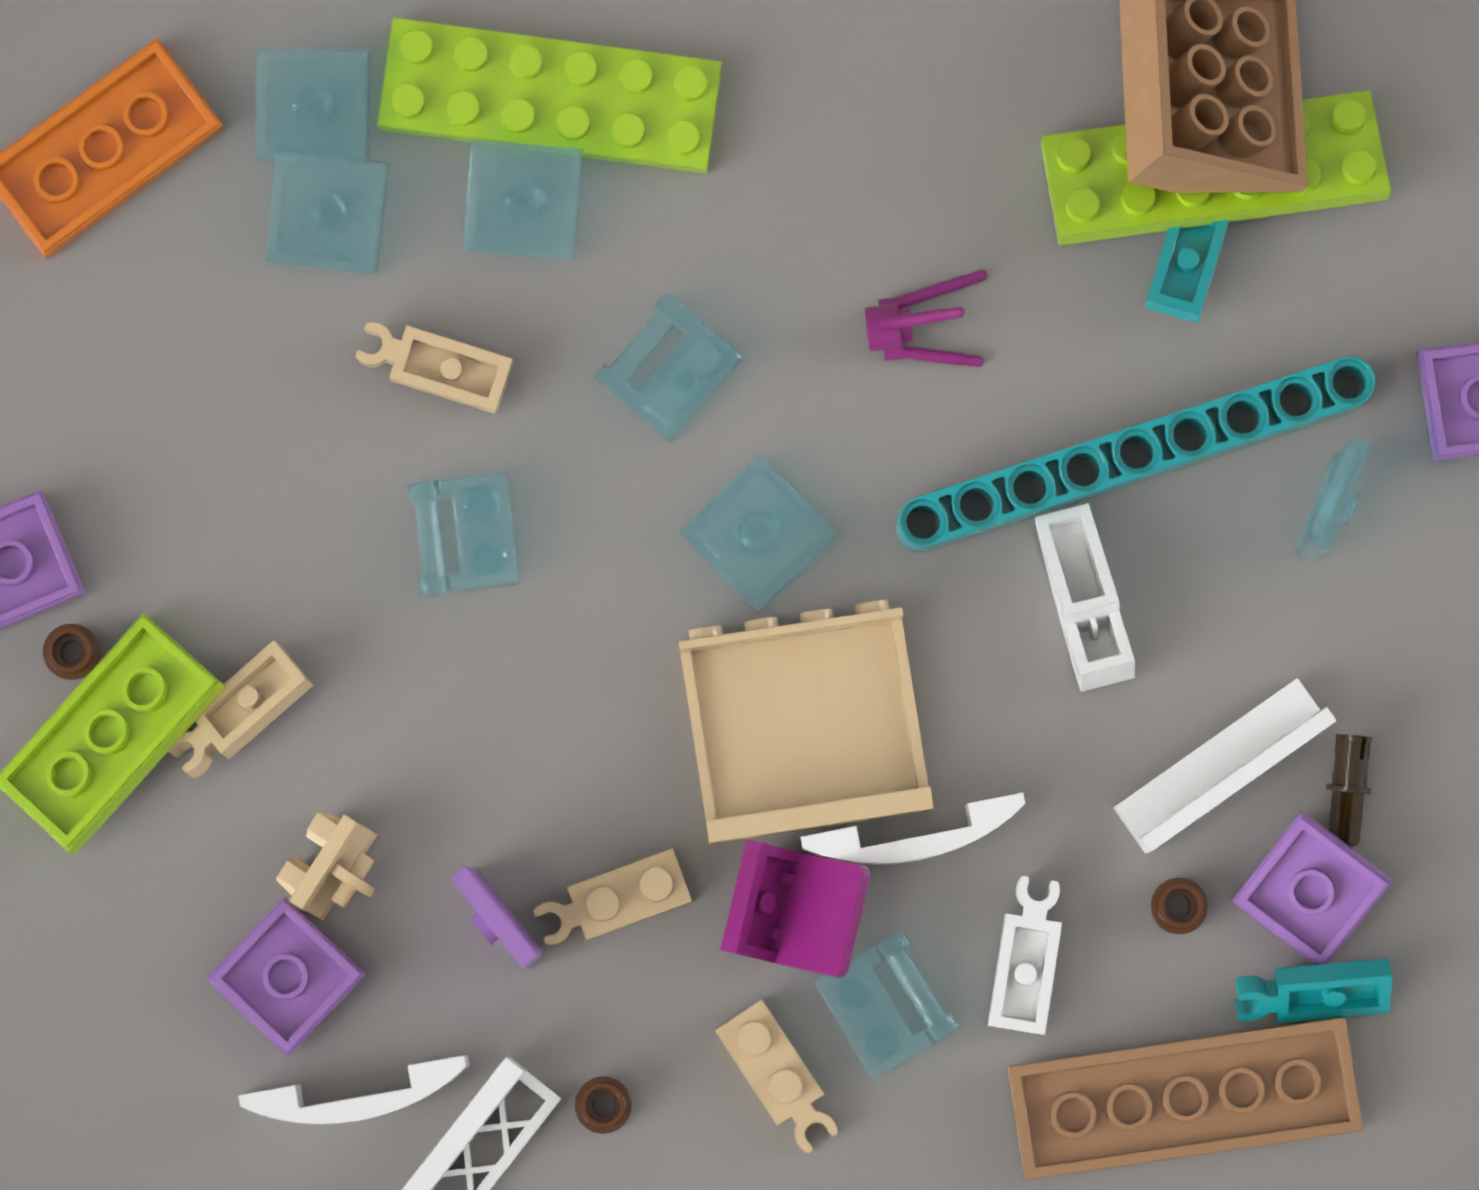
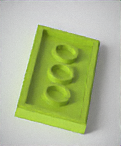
(109, 734)

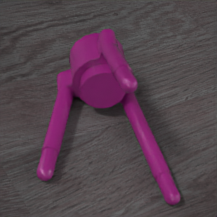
(891, 325)

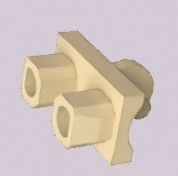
(337, 868)

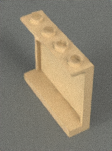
(804, 723)

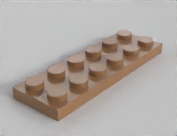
(1185, 1098)

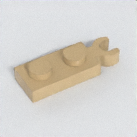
(441, 366)
(243, 708)
(620, 897)
(774, 1070)

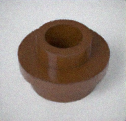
(55, 645)
(1196, 900)
(586, 1113)

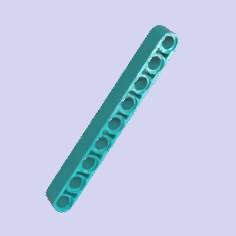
(1157, 438)

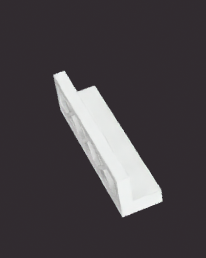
(1222, 765)
(473, 1120)

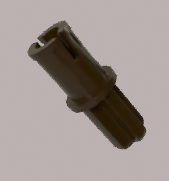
(1349, 786)

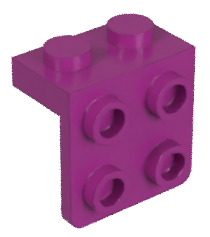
(796, 909)

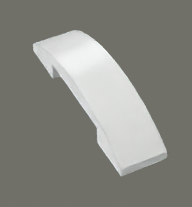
(981, 817)
(288, 1101)

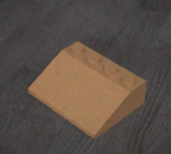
(1213, 95)

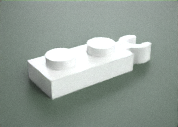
(1026, 963)

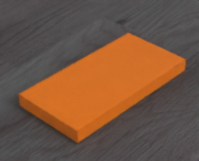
(104, 148)

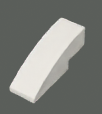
(1085, 597)

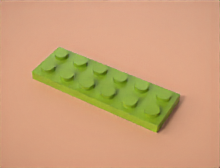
(550, 94)
(1097, 202)

